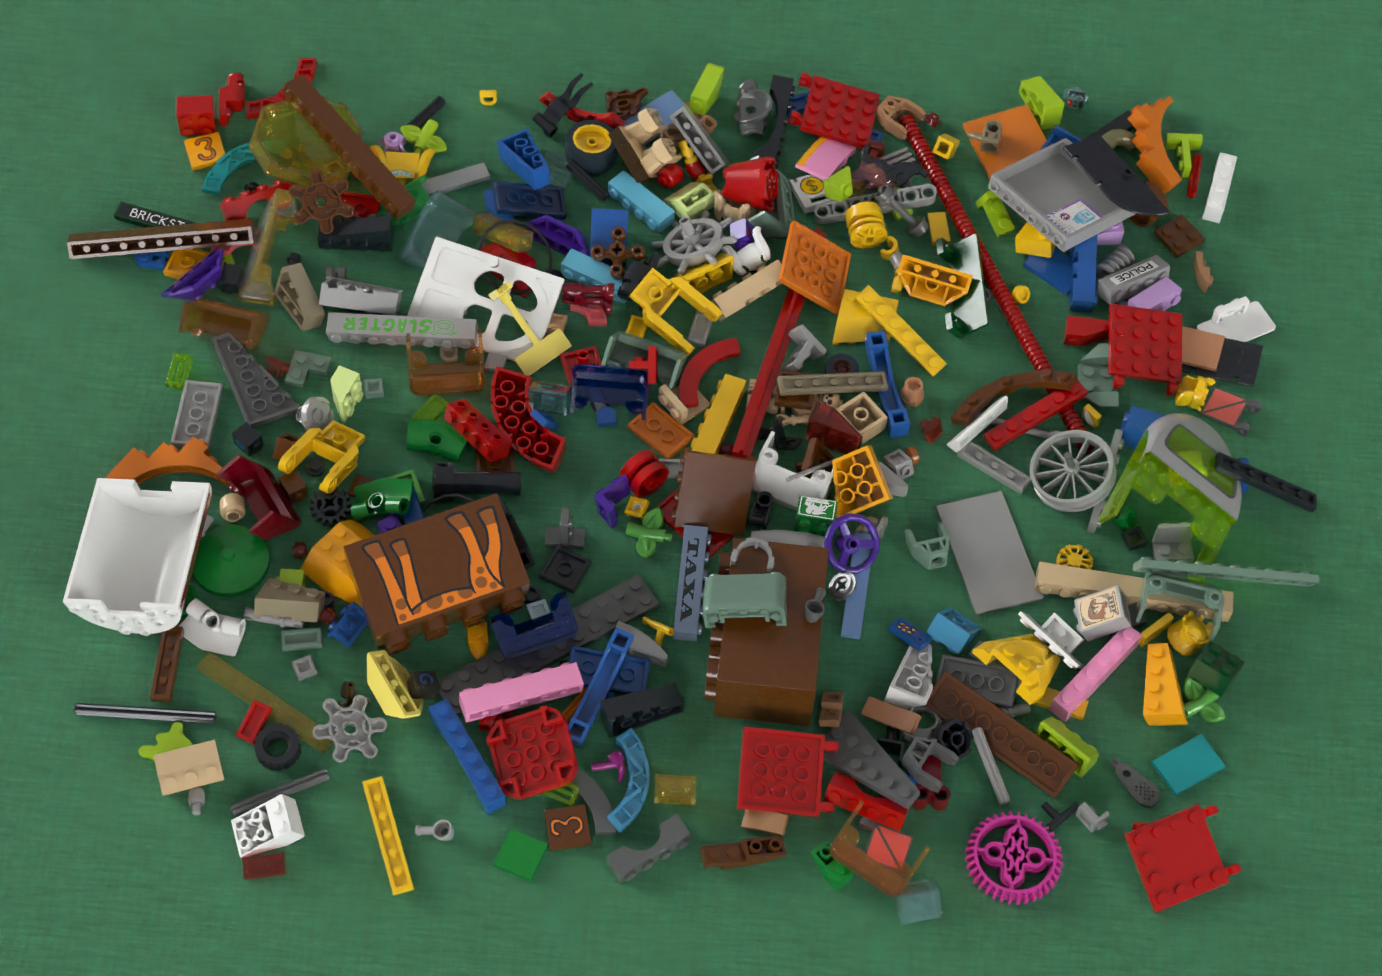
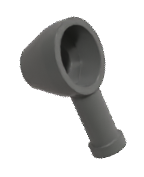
(814, 607)

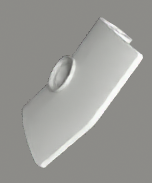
(221, 638)

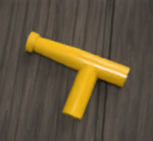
(661, 629)

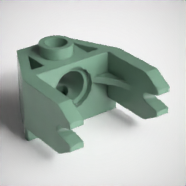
(922, 551)

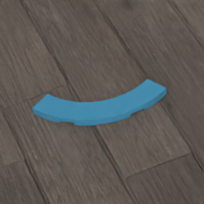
(638, 780)

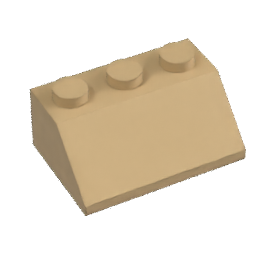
(188, 767)

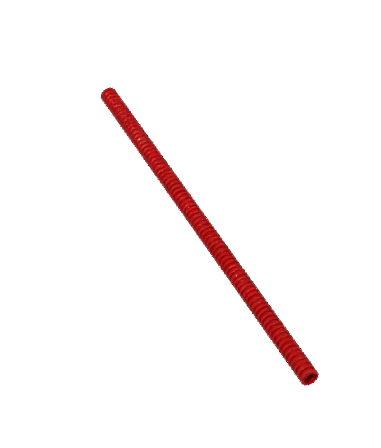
(990, 272)

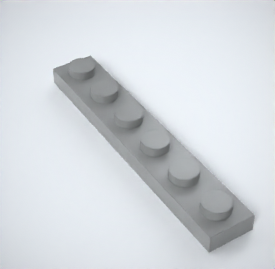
(1117, 443)

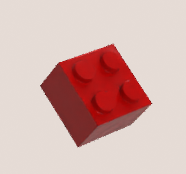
(196, 115)

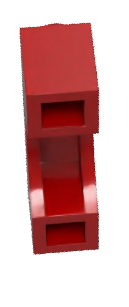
(237, 207)
(845, 794)

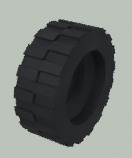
(277, 762)

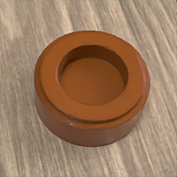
(913, 454)

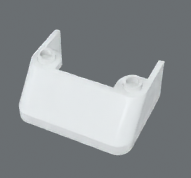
(773, 479)

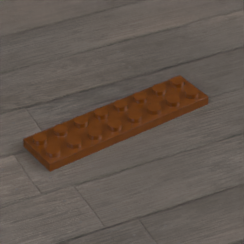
(1005, 735)

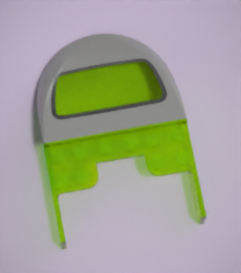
(1179, 461)

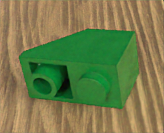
(832, 871)

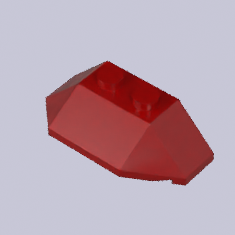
(511, 255)

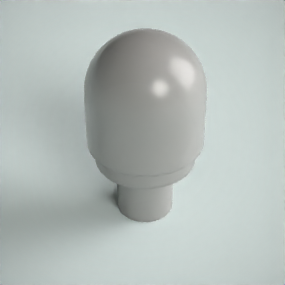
(196, 800)

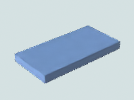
(665, 104)

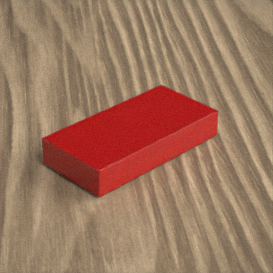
(254, 721)

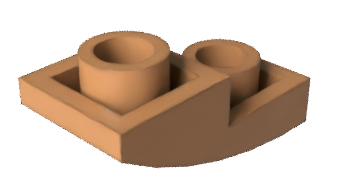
(1201, 273)
(768, 822)

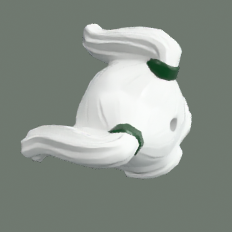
(750, 256)

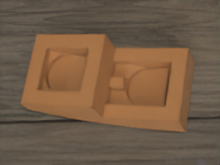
(831, 709)

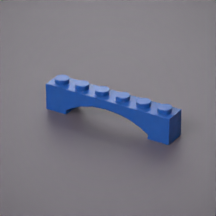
(891, 405)
(600, 685)
(481, 778)

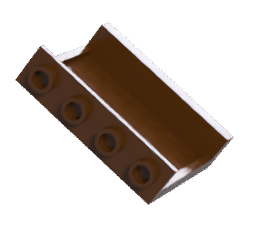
(713, 491)

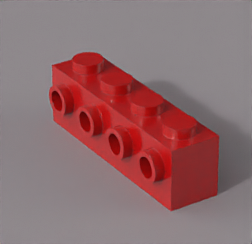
(477, 430)

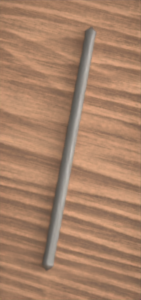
(810, 470)

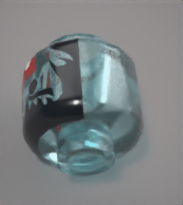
(1075, 97)

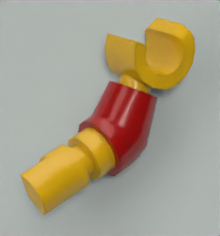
(694, 166)

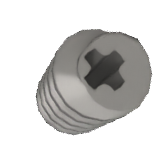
(1116, 261)

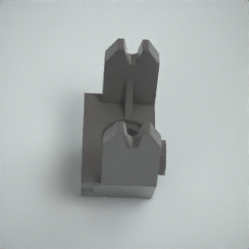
(917, 755)

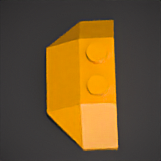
(932, 281)

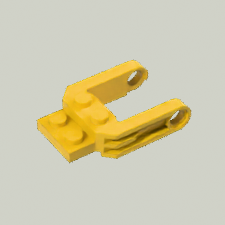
(656, 295)
(334, 443)

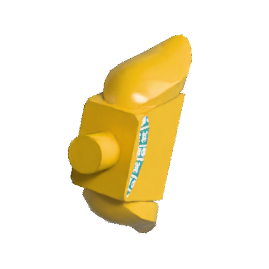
(404, 165)

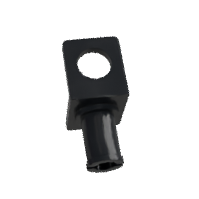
(779, 438)
(891, 744)

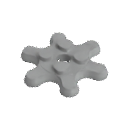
(357, 718)

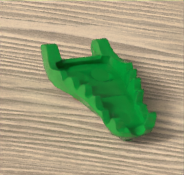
(419, 193)

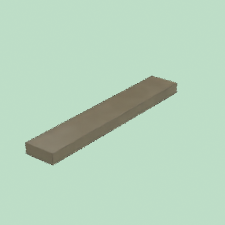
(832, 383)

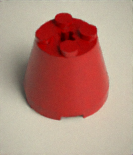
(752, 183)

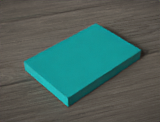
(1188, 764)

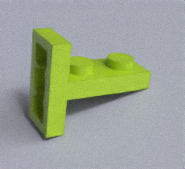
(1183, 144)
(996, 213)

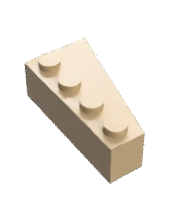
(748, 290)

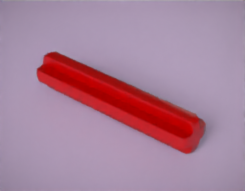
(1194, 175)

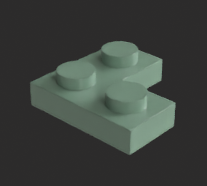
(306, 363)

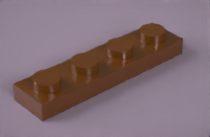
(167, 665)

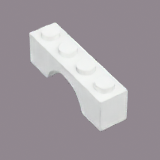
(1219, 188)

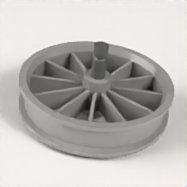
(1073, 470)

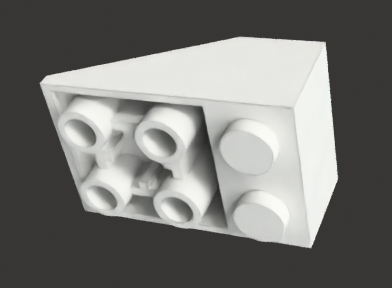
(268, 826)

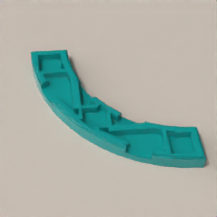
(225, 167)

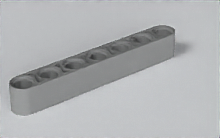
(915, 191)

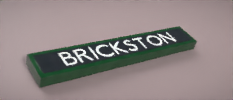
(146, 217)

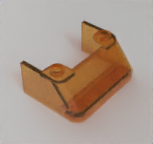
(217, 318)
(446, 377)
(887, 881)

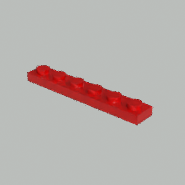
(1034, 415)

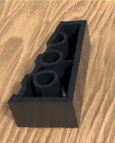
(359, 234)
(640, 708)

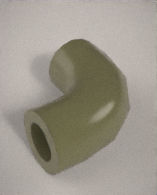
(1119, 138)

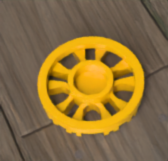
(1075, 559)

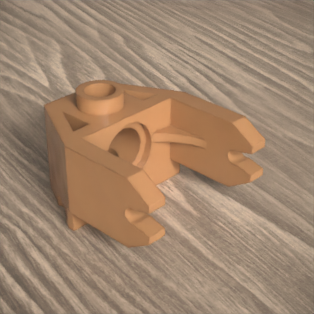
(892, 110)

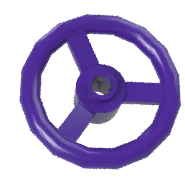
(850, 543)

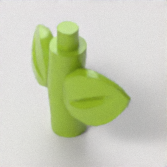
(424, 138)

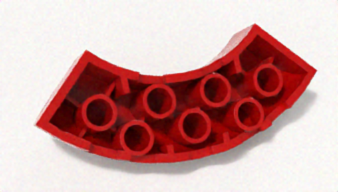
(513, 419)

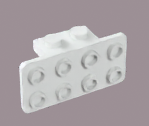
(1239, 320)
(1059, 634)

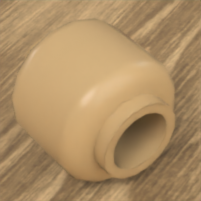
(232, 507)

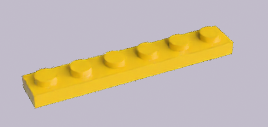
(900, 331)
(387, 835)

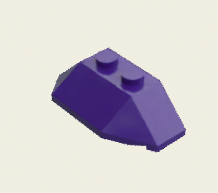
(559, 235)
(198, 279)

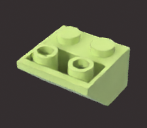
(691, 200)
(346, 391)

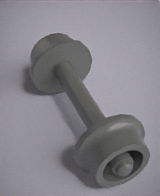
(917, 225)

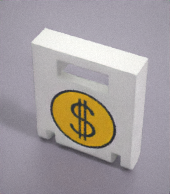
(806, 189)

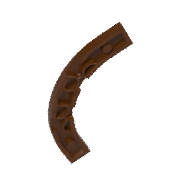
(1007, 384)

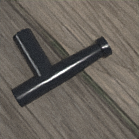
(1058, 818)

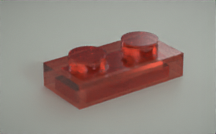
(264, 865)

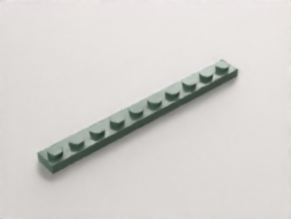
(1218, 571)

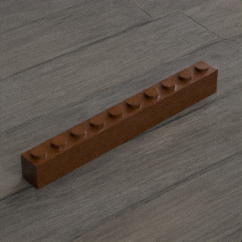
(349, 147)
(161, 238)

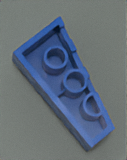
(524, 158)
(1083, 272)

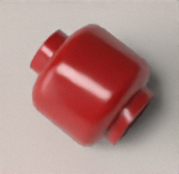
(670, 175)

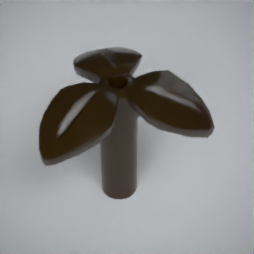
(348, 693)

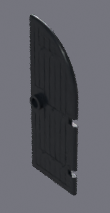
(1115, 176)
(1236, 360)

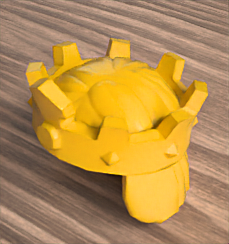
(1193, 392)
(1189, 634)

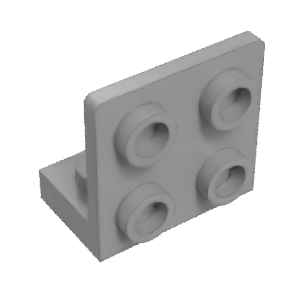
(1173, 542)

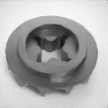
(846, 579)

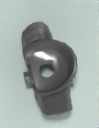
(751, 96)

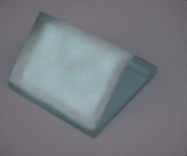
(919, 901)

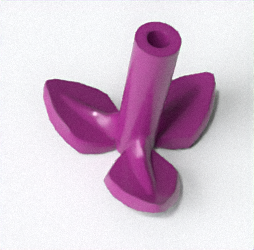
(616, 761)

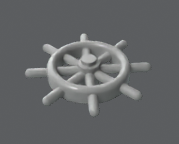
(694, 242)

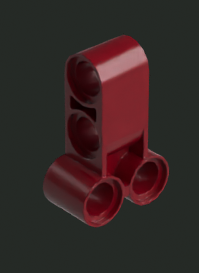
(933, 767)

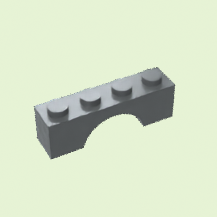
(627, 862)

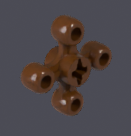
(612, 251)

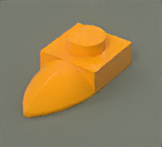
(478, 640)

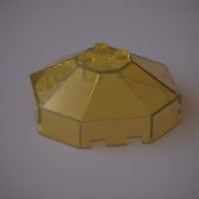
(292, 148)

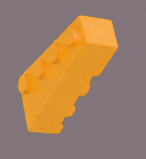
(1162, 691)

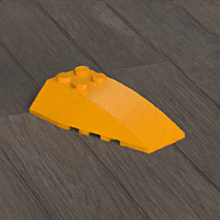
(327, 561)

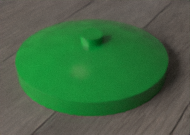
(231, 561)

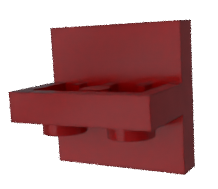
(651, 364)

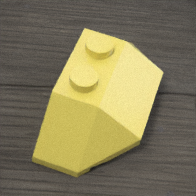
(389, 685)

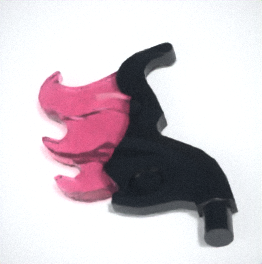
(879, 173)

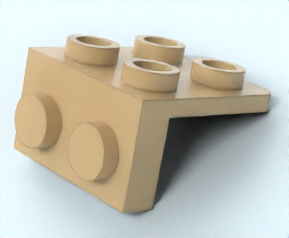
(670, 400)

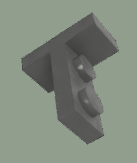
(565, 535)

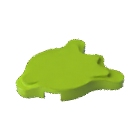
(166, 742)

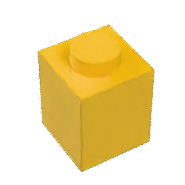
(946, 146)

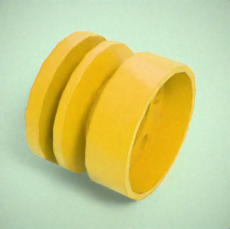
(865, 225)

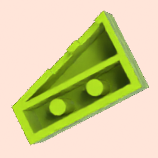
(1042, 101)

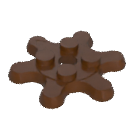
(321, 189)

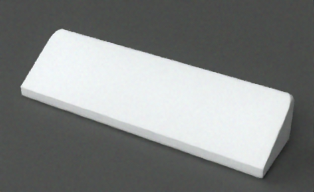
(978, 424)

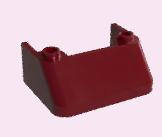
(263, 496)

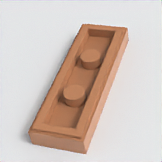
(891, 715)

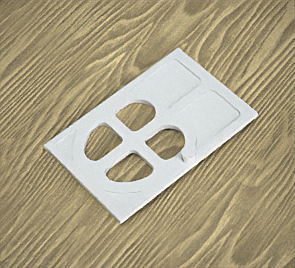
(449, 289)

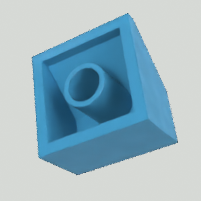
(953, 630)

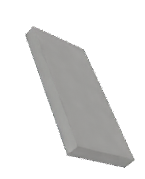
(197, 412)

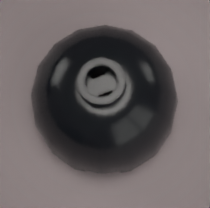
(955, 736)

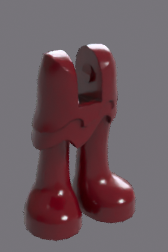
(577, 295)

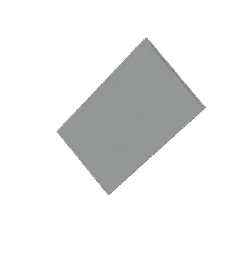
(989, 553)

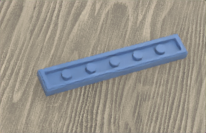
(855, 604)

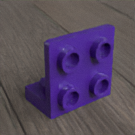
(608, 497)

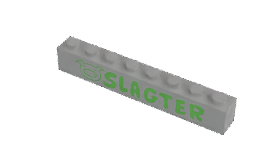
(393, 330)

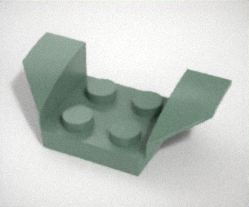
(1094, 376)

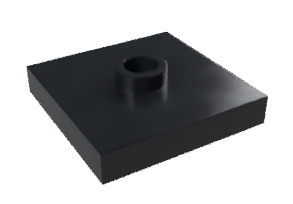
(565, 569)

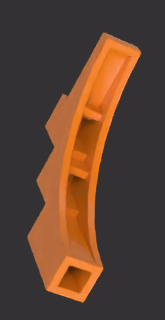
(1148, 140)
(167, 459)

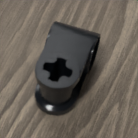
(761, 513)

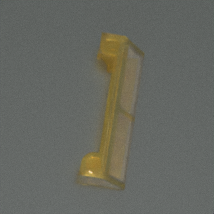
(256, 281)

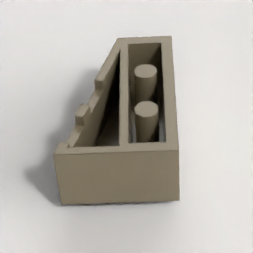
(299, 297)
(289, 600)

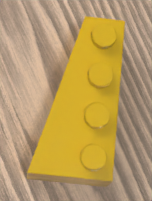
(1033, 242)

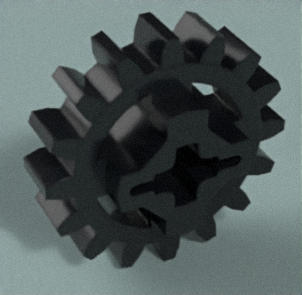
(330, 514)

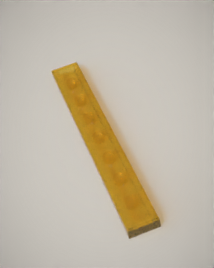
(250, 690)

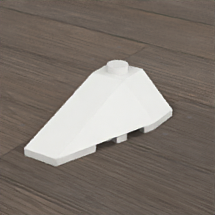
(912, 680)

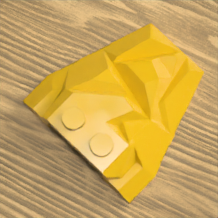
(1026, 658)

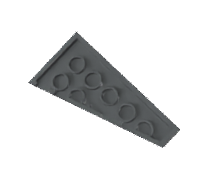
(255, 390)
(868, 762)

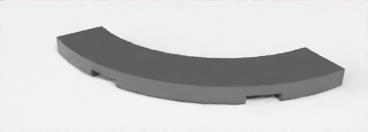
(596, 801)

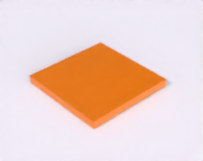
(1018, 140)
(814, 267)

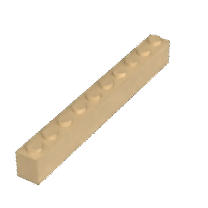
(1080, 582)

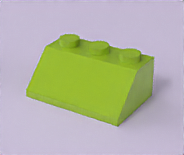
(1068, 743)

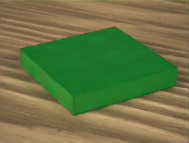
(520, 855)

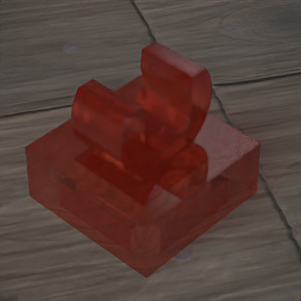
(876, 149)
(277, 364)
(931, 429)

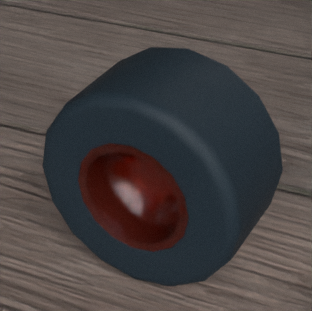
(841, 364)

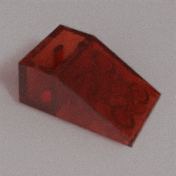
(832, 429)

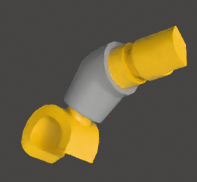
(895, 258)

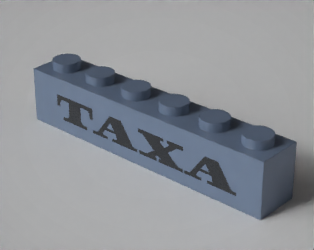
(690, 583)

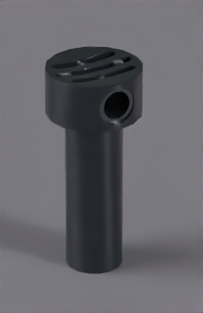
(448, 481)

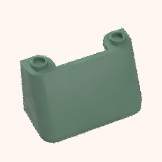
(745, 597)

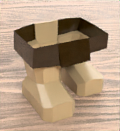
(631, 143)

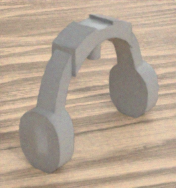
(756, 543)

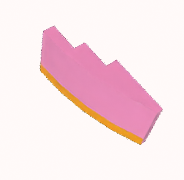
(825, 158)

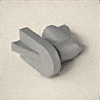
(880, 524)

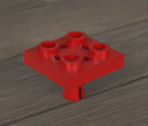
(583, 356)

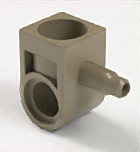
(990, 138)

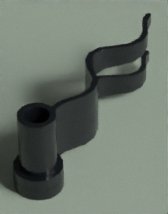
(559, 106)

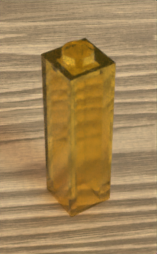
(507, 234)

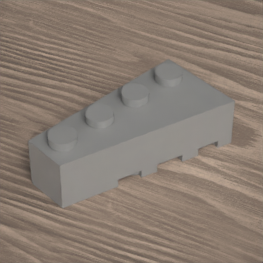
(360, 296)

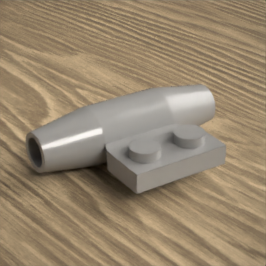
(789, 537)

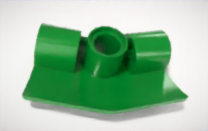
(425, 432)
(382, 498)

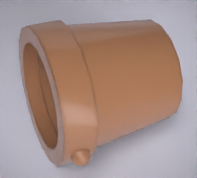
(912, 392)

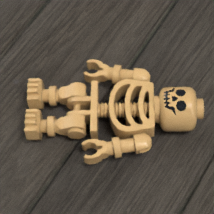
(800, 415)

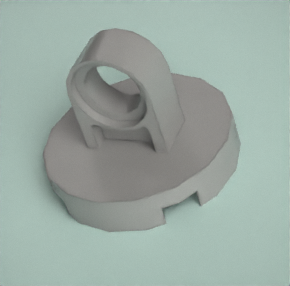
(315, 413)

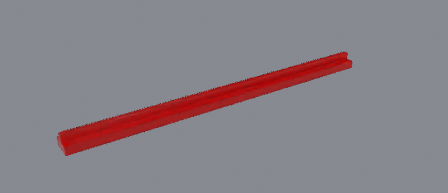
(769, 372)

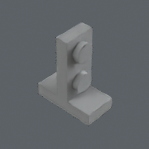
(806, 347)

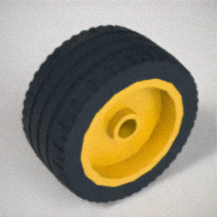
(591, 146)

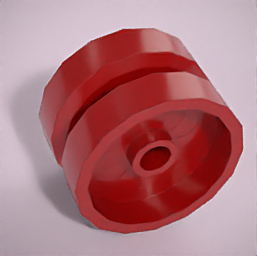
(645, 473)

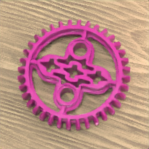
(1019, 849)

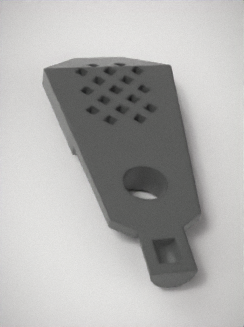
(1137, 780)

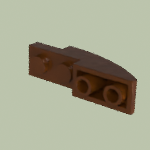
(744, 853)

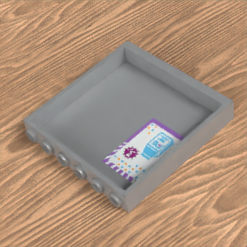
(1056, 196)

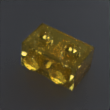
(675, 789)

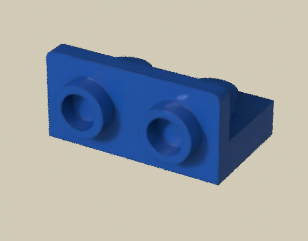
(348, 625)

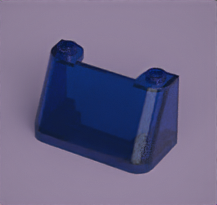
(537, 632)

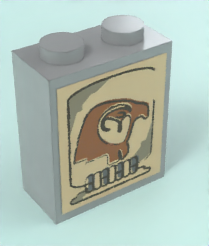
(1102, 613)

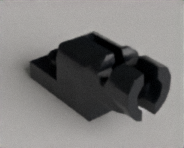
(634, 275)

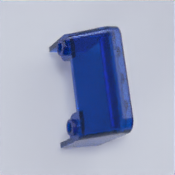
(609, 386)

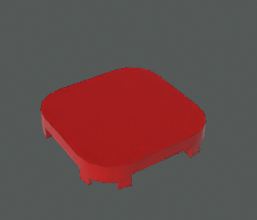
(533, 753)

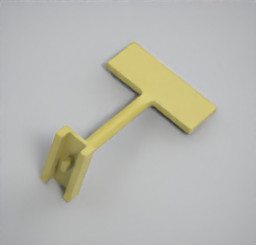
(542, 350)

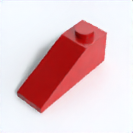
(1084, 331)

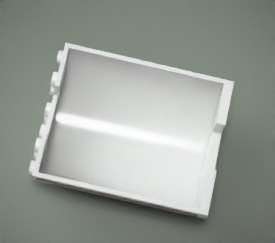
(137, 555)

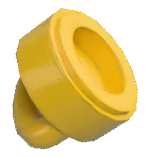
(488, 93)
(1021, 294)

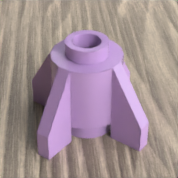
(393, 142)

